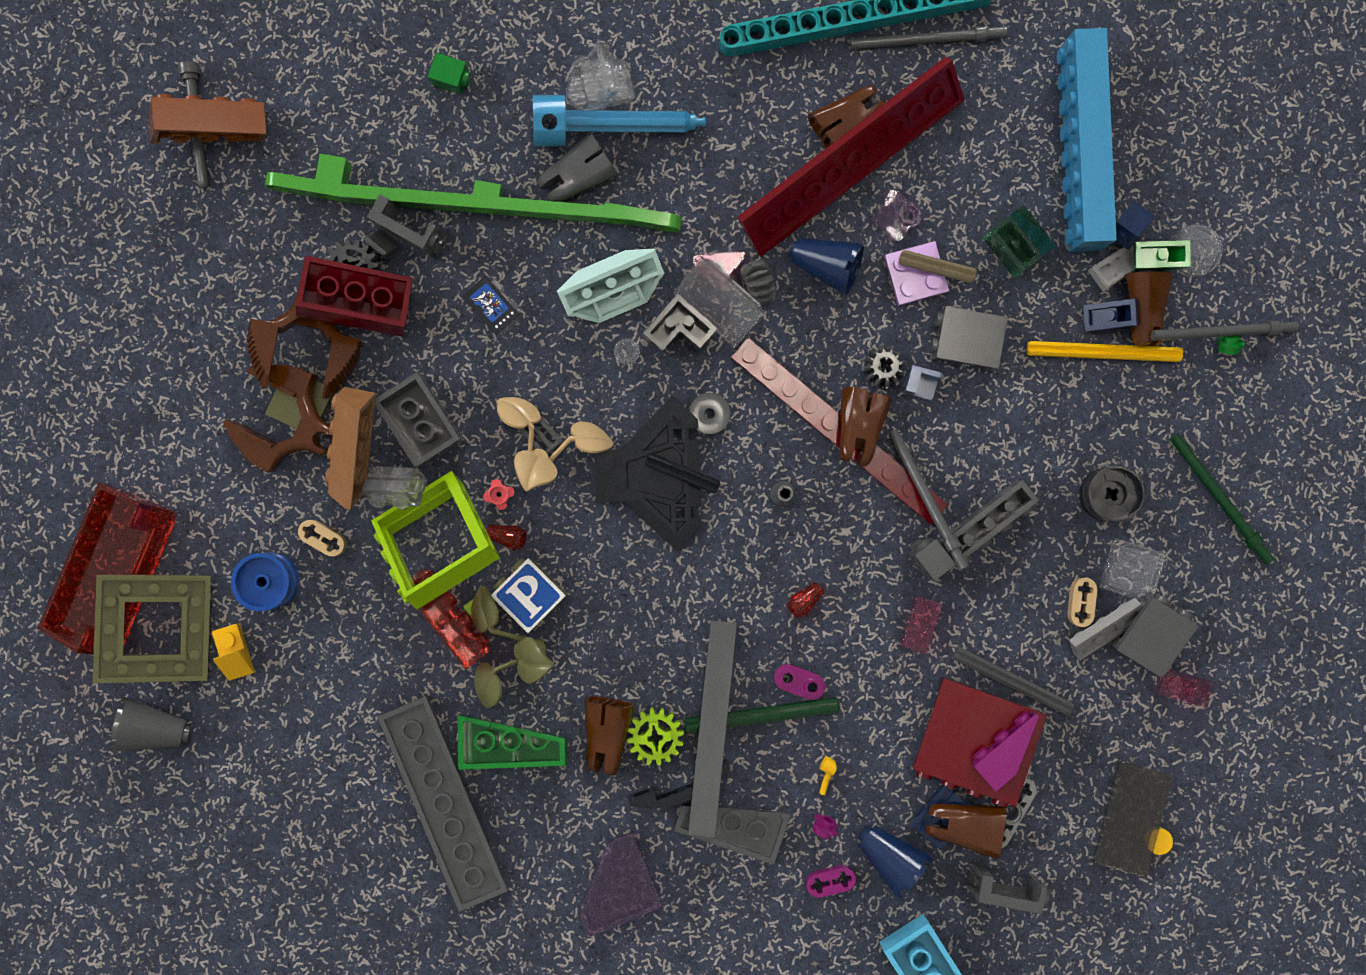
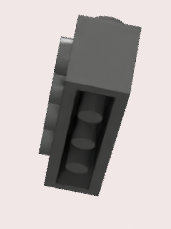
(993, 518)

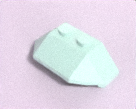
(612, 285)

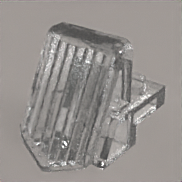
(599, 81)

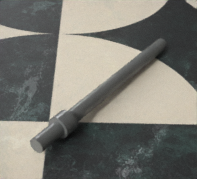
(978, 34)
(1269, 328)
(950, 543)

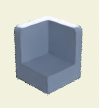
(921, 382)

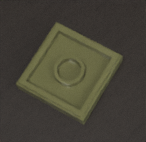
(285, 408)

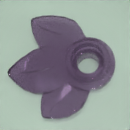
(891, 215)

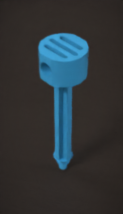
(603, 121)

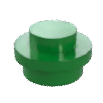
(1230, 344)

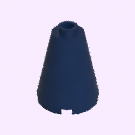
(828, 261)
(893, 859)

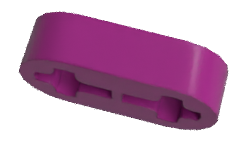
(830, 874)

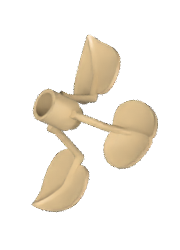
(534, 466)

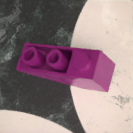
(1004, 757)

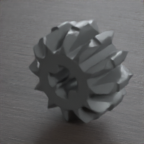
(758, 281)
(893, 368)

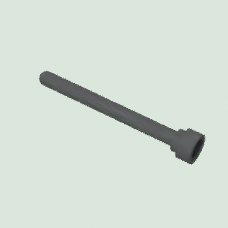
(190, 72)

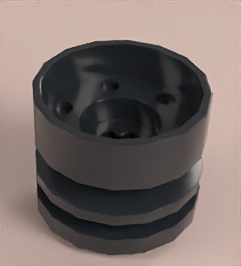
(1126, 497)

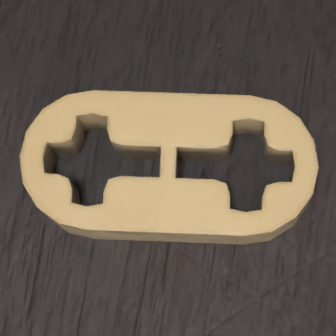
(319, 543)
(1088, 602)

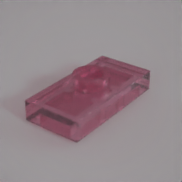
(920, 624)

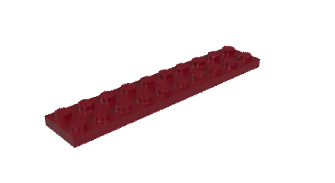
(852, 157)

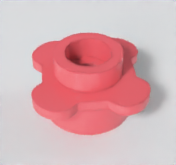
(491, 495)

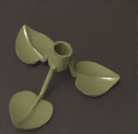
(529, 652)

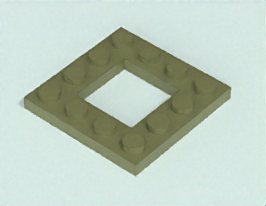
(111, 595)

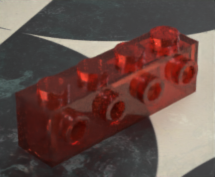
(453, 625)

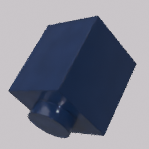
(1132, 225)

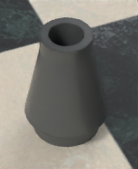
(775, 494)

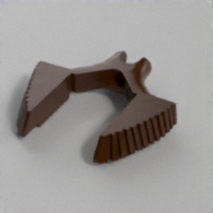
(262, 342)
(263, 450)

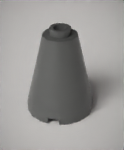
(146, 727)

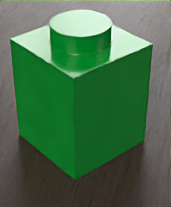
(449, 73)

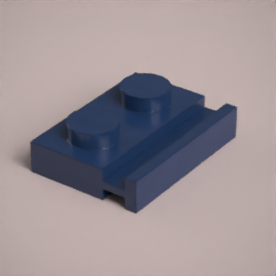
(944, 796)

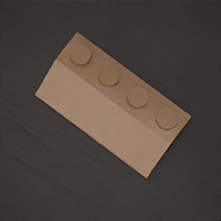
(350, 445)

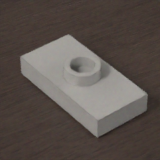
(1113, 268)

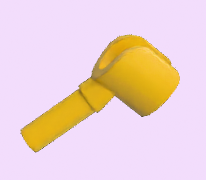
(829, 767)

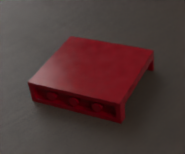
(962, 725)

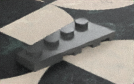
(743, 830)

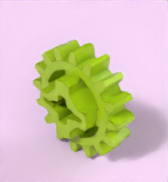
(643, 737)

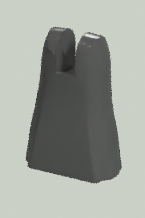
(577, 170)

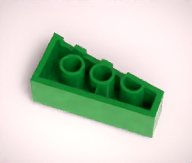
(499, 745)

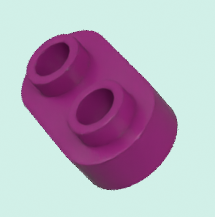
(799, 681)

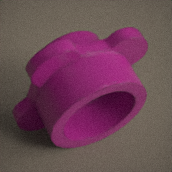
(825, 826)

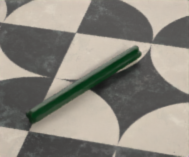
(772, 713)

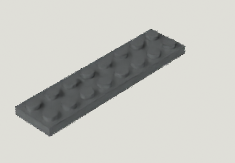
(443, 803)

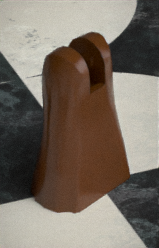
(842, 115)
(1151, 292)
(861, 423)
(606, 730)
(970, 826)

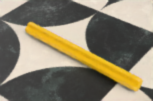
(1104, 351)

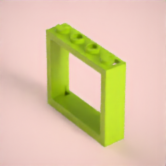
(455, 573)

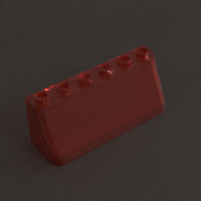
(115, 538)

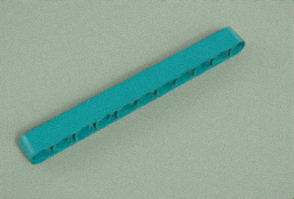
(823, 29)

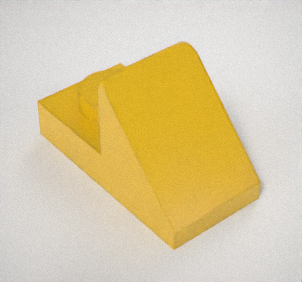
(233, 652)

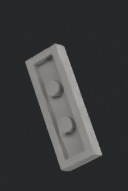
(1105, 629)

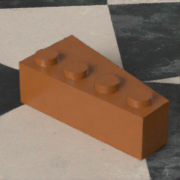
(205, 119)

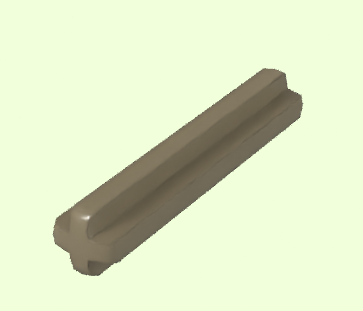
(937, 266)

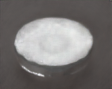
(1205, 249)

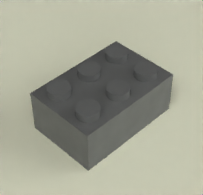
(418, 420)

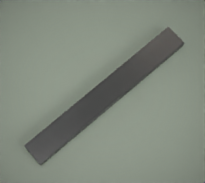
(712, 729)

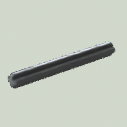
(1013, 681)

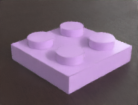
(914, 284)

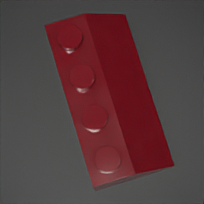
(353, 296)

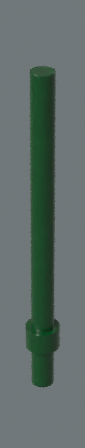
(1252, 539)

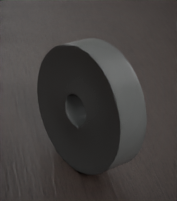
(718, 405)

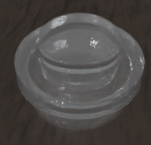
(626, 351)

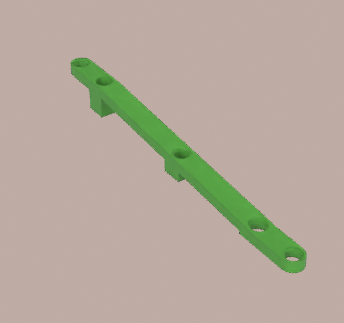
(487, 198)

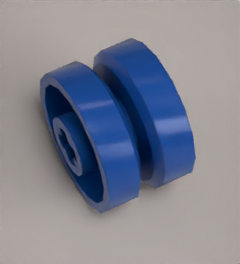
(252, 590)

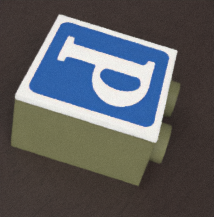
(528, 594)

